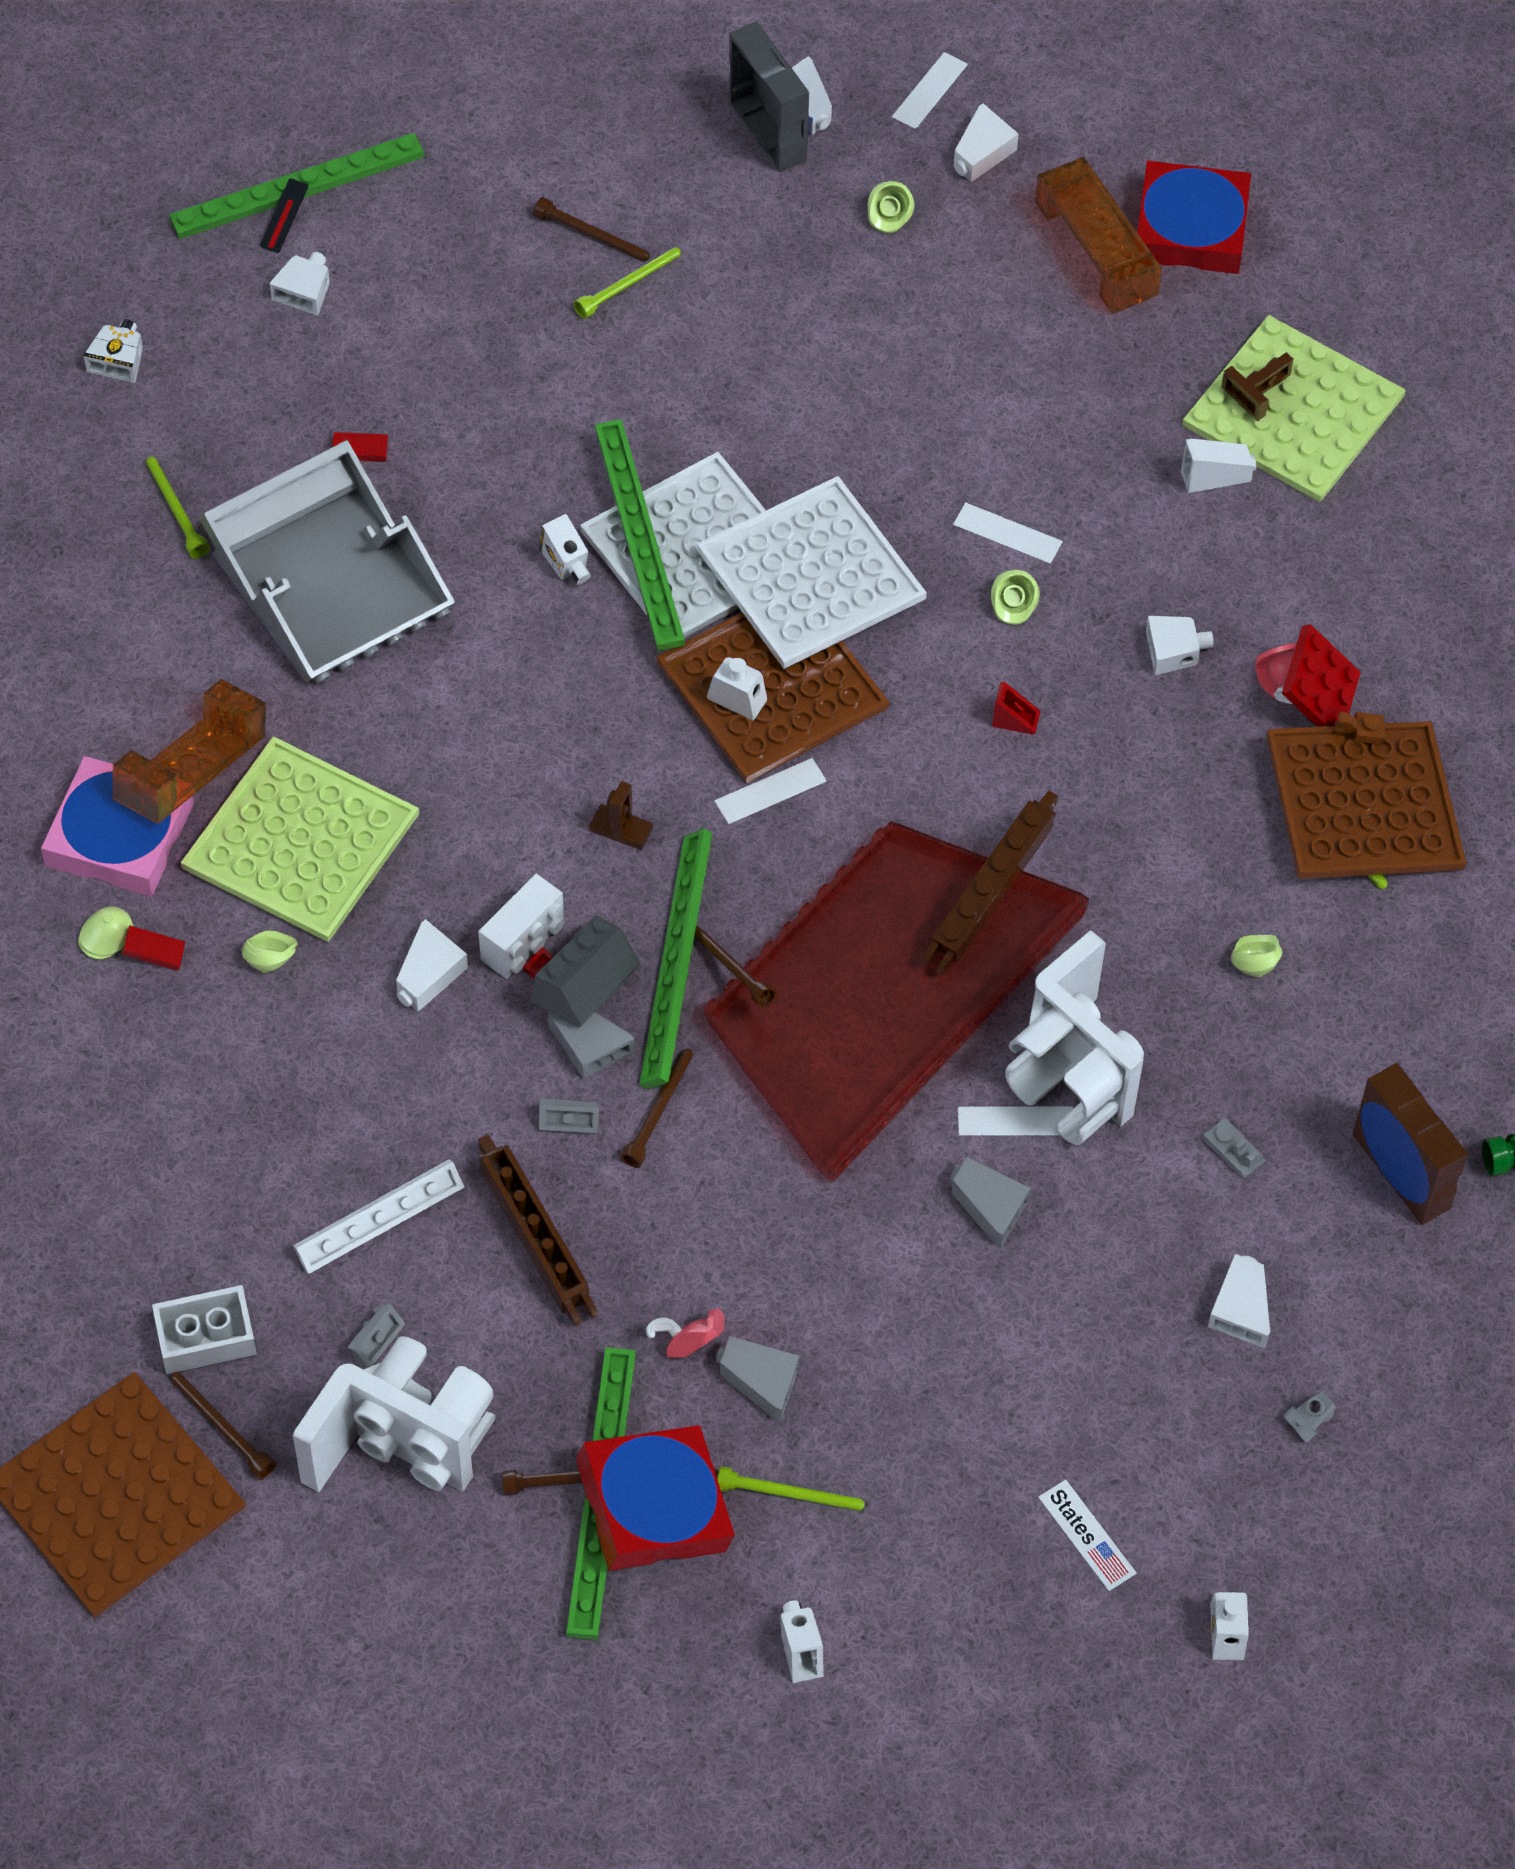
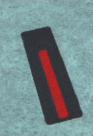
(284, 215)

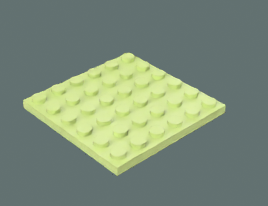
(1312, 418)
(300, 839)

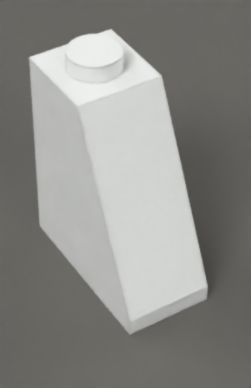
(819, 103)
(984, 144)
(1215, 464)
(429, 967)
(1242, 1303)

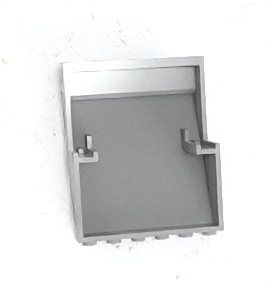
(326, 563)

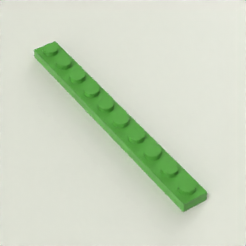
(318, 177)
(639, 535)
(675, 959)
(590, 1562)

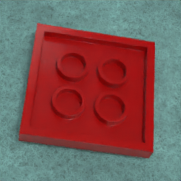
(1320, 679)

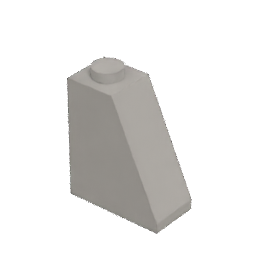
(593, 1044)
(989, 1198)
(759, 1373)

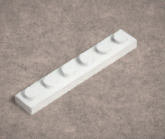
(378, 1216)

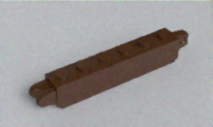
(992, 882)
(535, 1229)

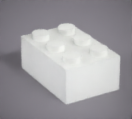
(521, 926)
(204, 1329)

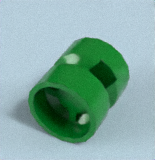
(1499, 1154)

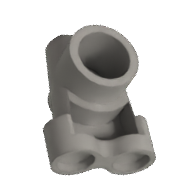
(1303, 1418)

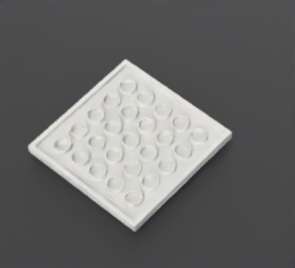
(682, 513)
(811, 572)

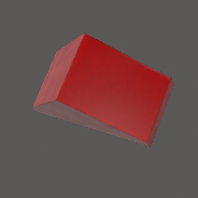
(1014, 711)

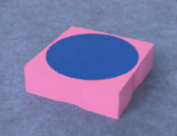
(106, 838)

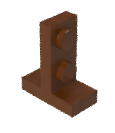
(1250, 391)
(617, 821)

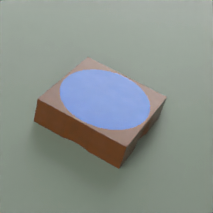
(1409, 1143)

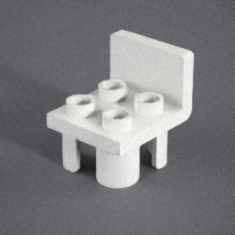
(1074, 1045)
(395, 1419)

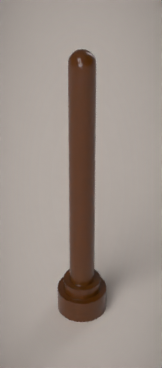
(546, 209)
(761, 992)
(634, 1153)
(260, 1464)
(515, 1482)

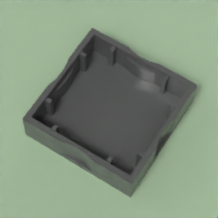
(768, 96)

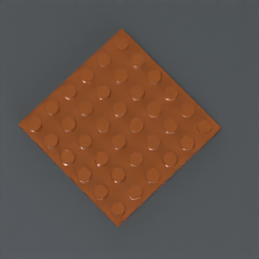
(803, 702)
(1365, 804)
(115, 1494)

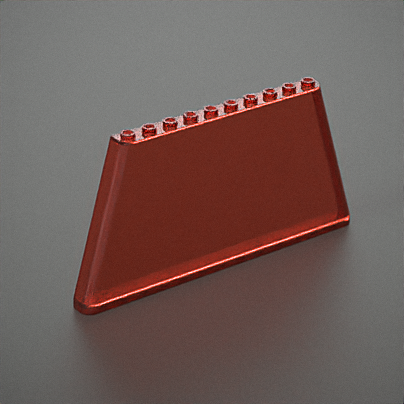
(856, 1007)

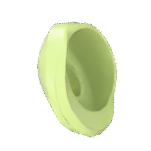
(890, 206)
(1014, 596)
(104, 932)
(269, 950)
(1256, 954)

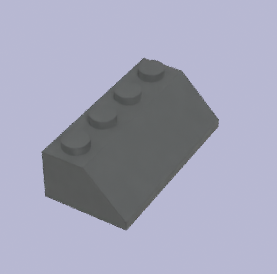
(585, 972)

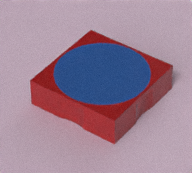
(1194, 215)
(654, 1497)

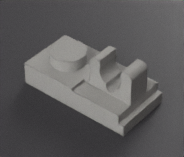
(568, 1116)
(1233, 1148)
(376, 1335)

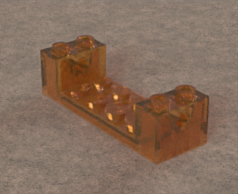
(1101, 232)
(229, 728)

